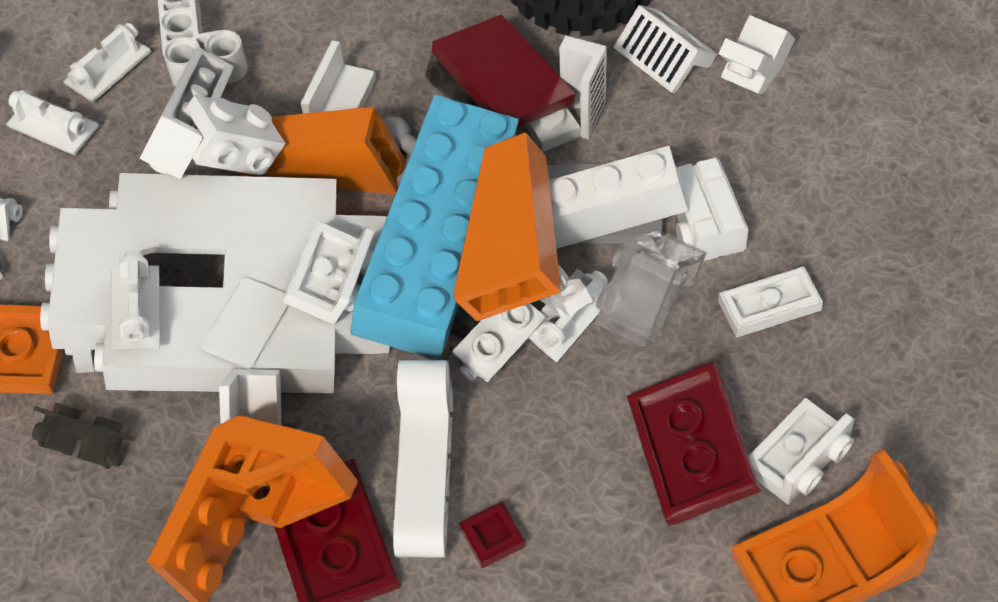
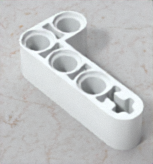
(183, 31)
(423, 460)

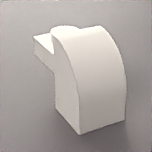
(756, 55)

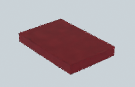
(503, 71)
(693, 444)
(338, 552)

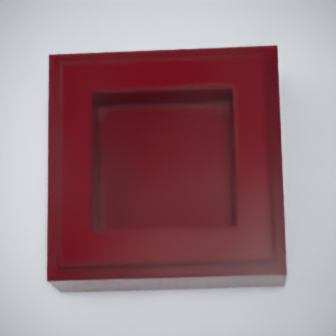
(492, 535)

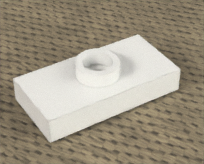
(770, 301)

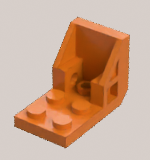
(224, 491)

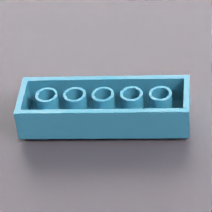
(416, 262)

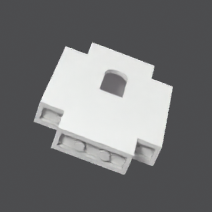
(249, 220)

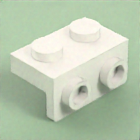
(234, 135)
(328, 272)
(799, 449)

